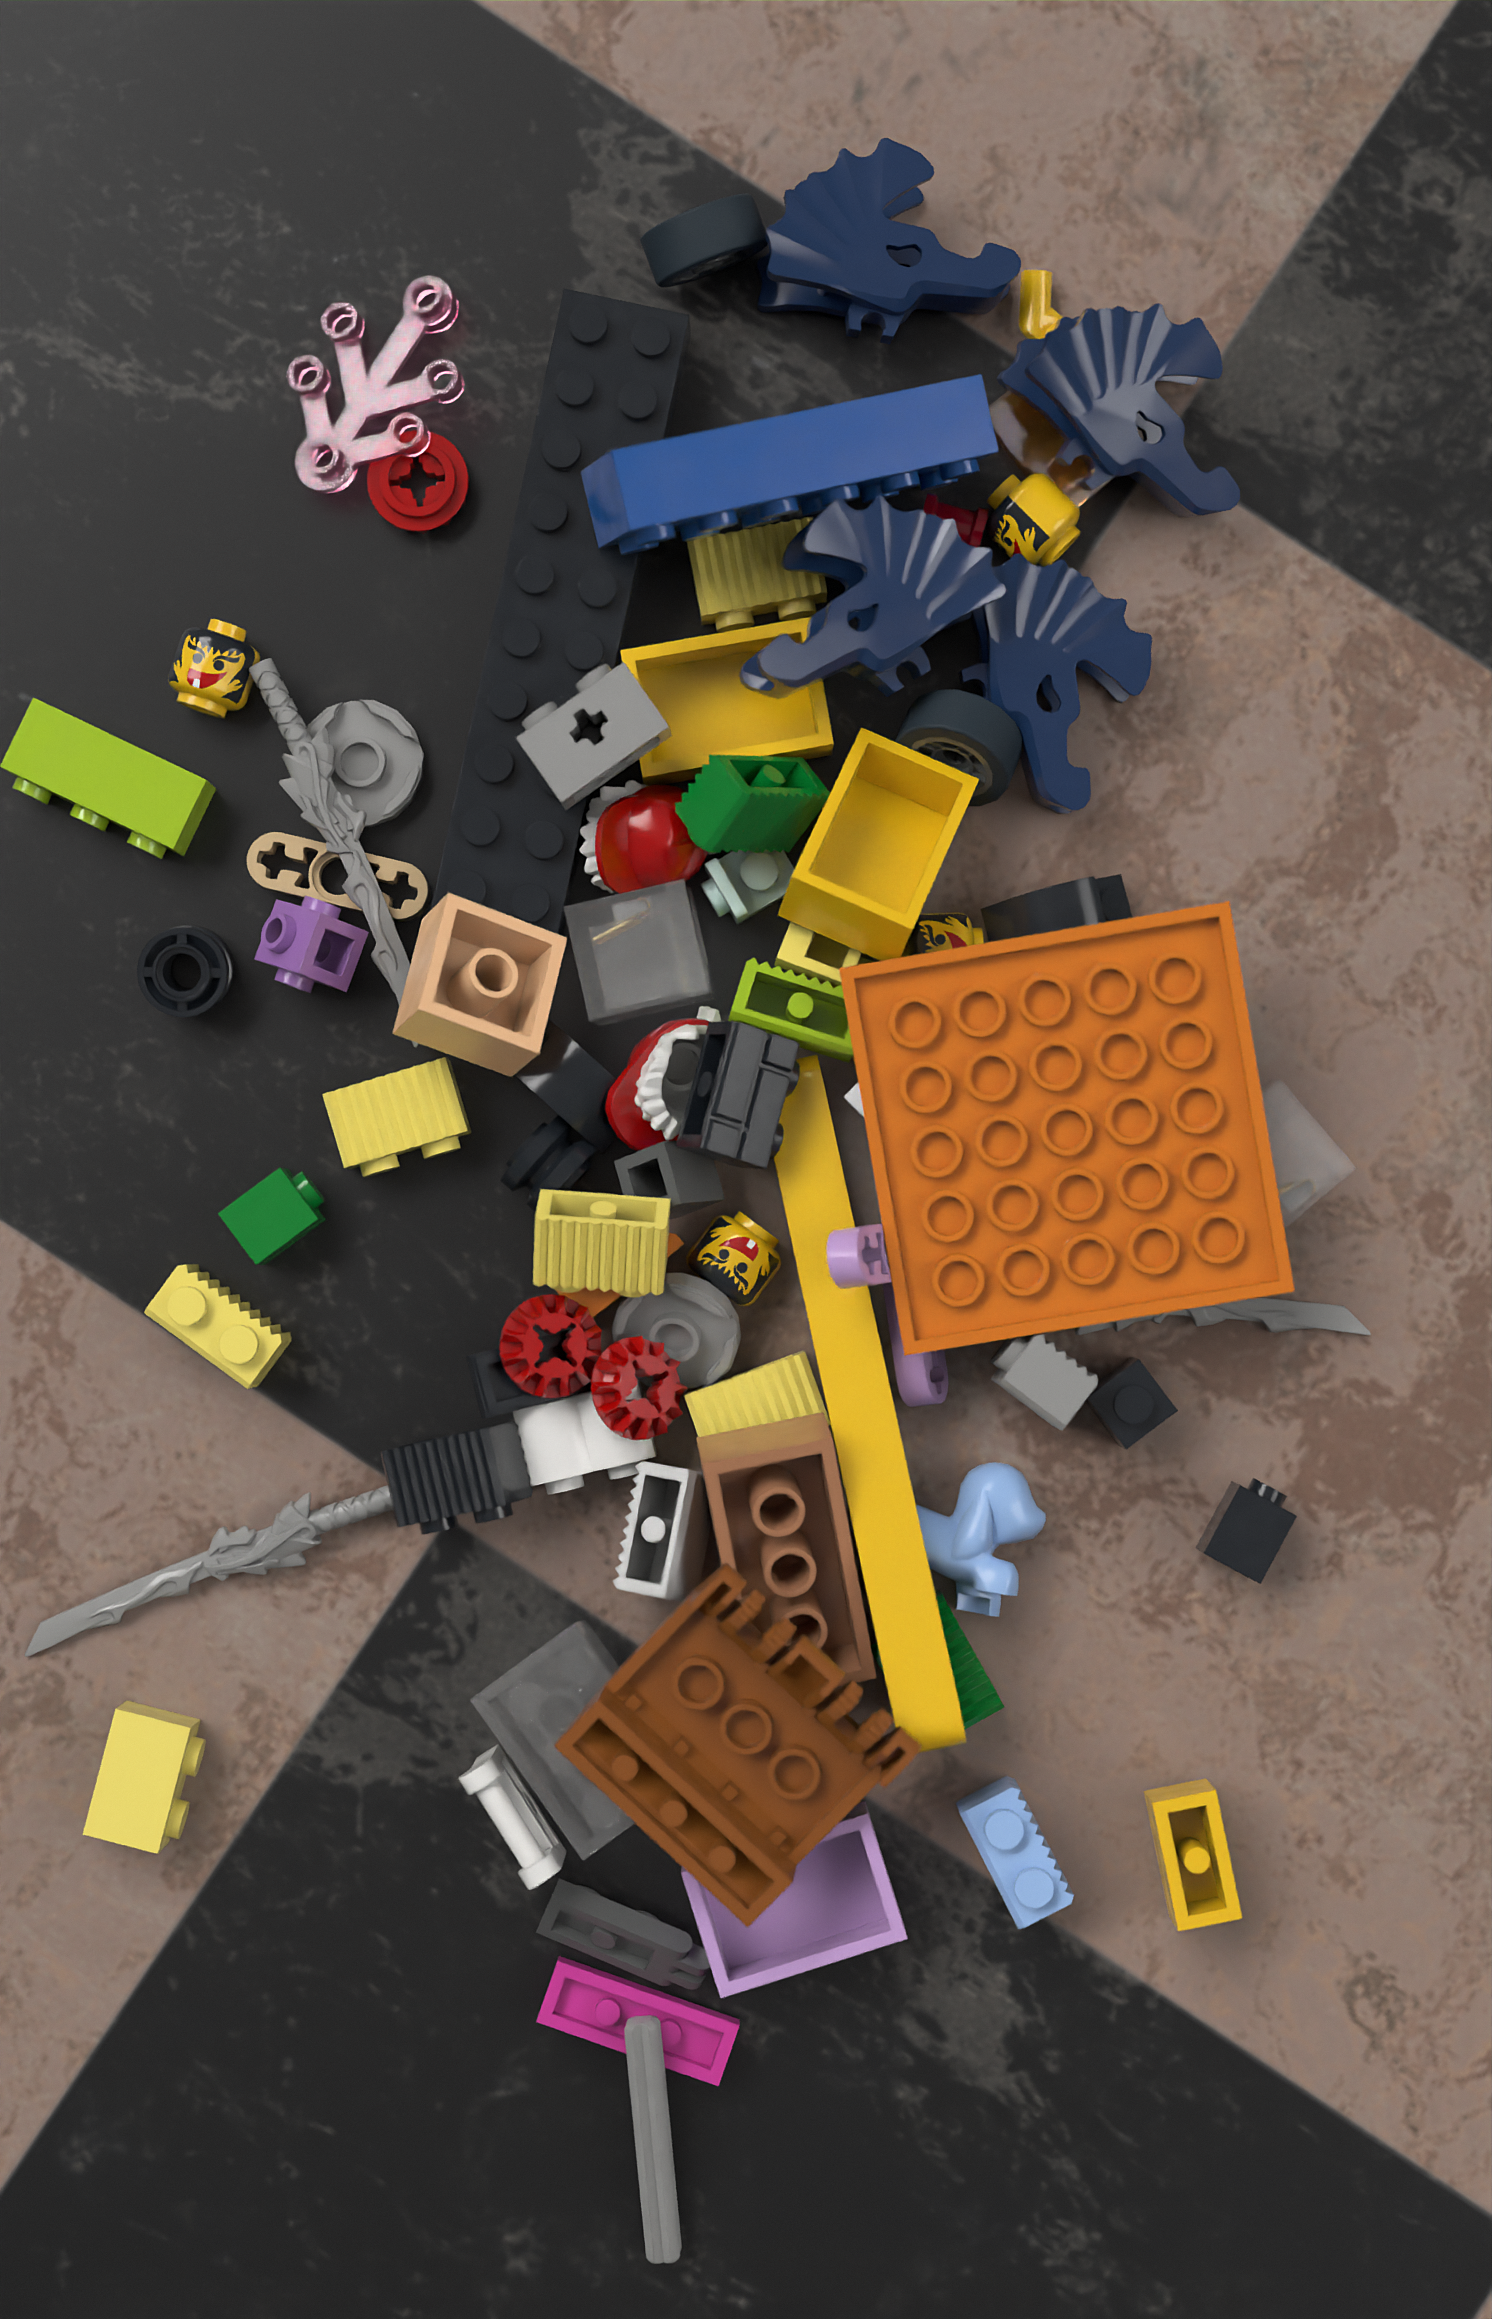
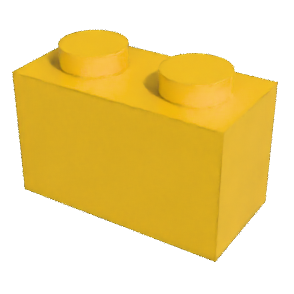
(1192, 1854)

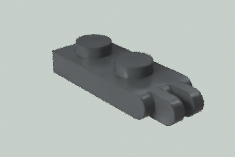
(623, 1937)

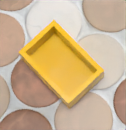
(714, 714)
(877, 846)

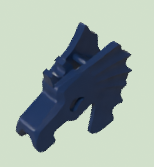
(850, 260)
(1098, 388)
(901, 583)
(1039, 636)

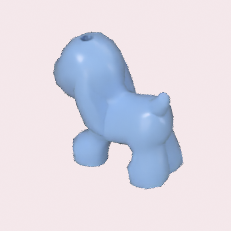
(990, 1511)

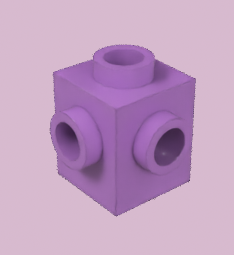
(310, 945)

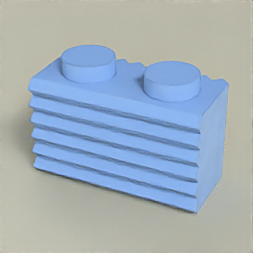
(1015, 1851)

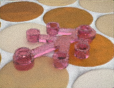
(372, 392)

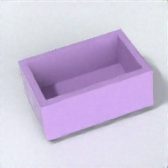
(828, 1913)

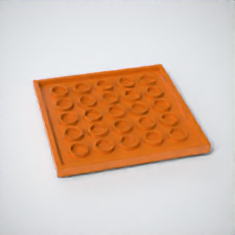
(1067, 1128)

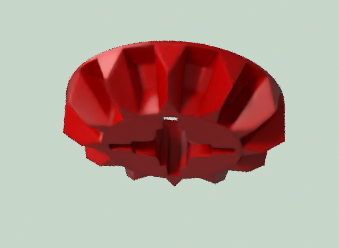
(442, 500)
(521, 1346)
(616, 1377)

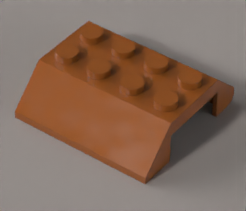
(733, 1744)

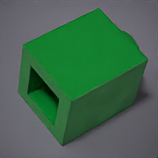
(274, 1214)

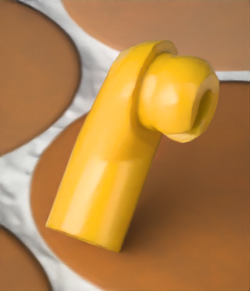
(1035, 308)

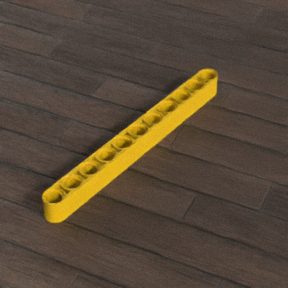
(865, 1426)

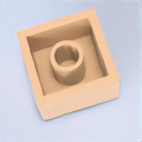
(480, 985)

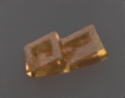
(1034, 445)

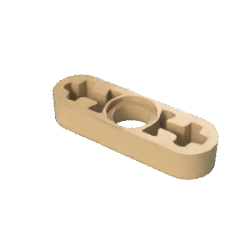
(296, 850)

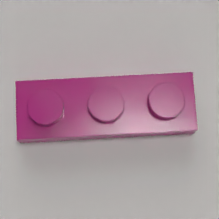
(599, 2004)

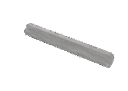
(653, 2139)

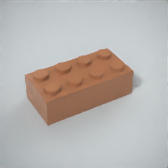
(788, 1533)

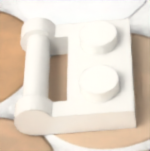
(515, 1816)

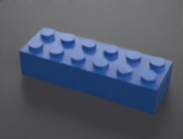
(789, 461)

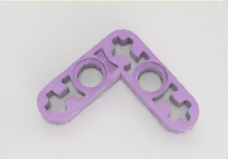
(860, 1259)

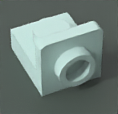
(746, 882)

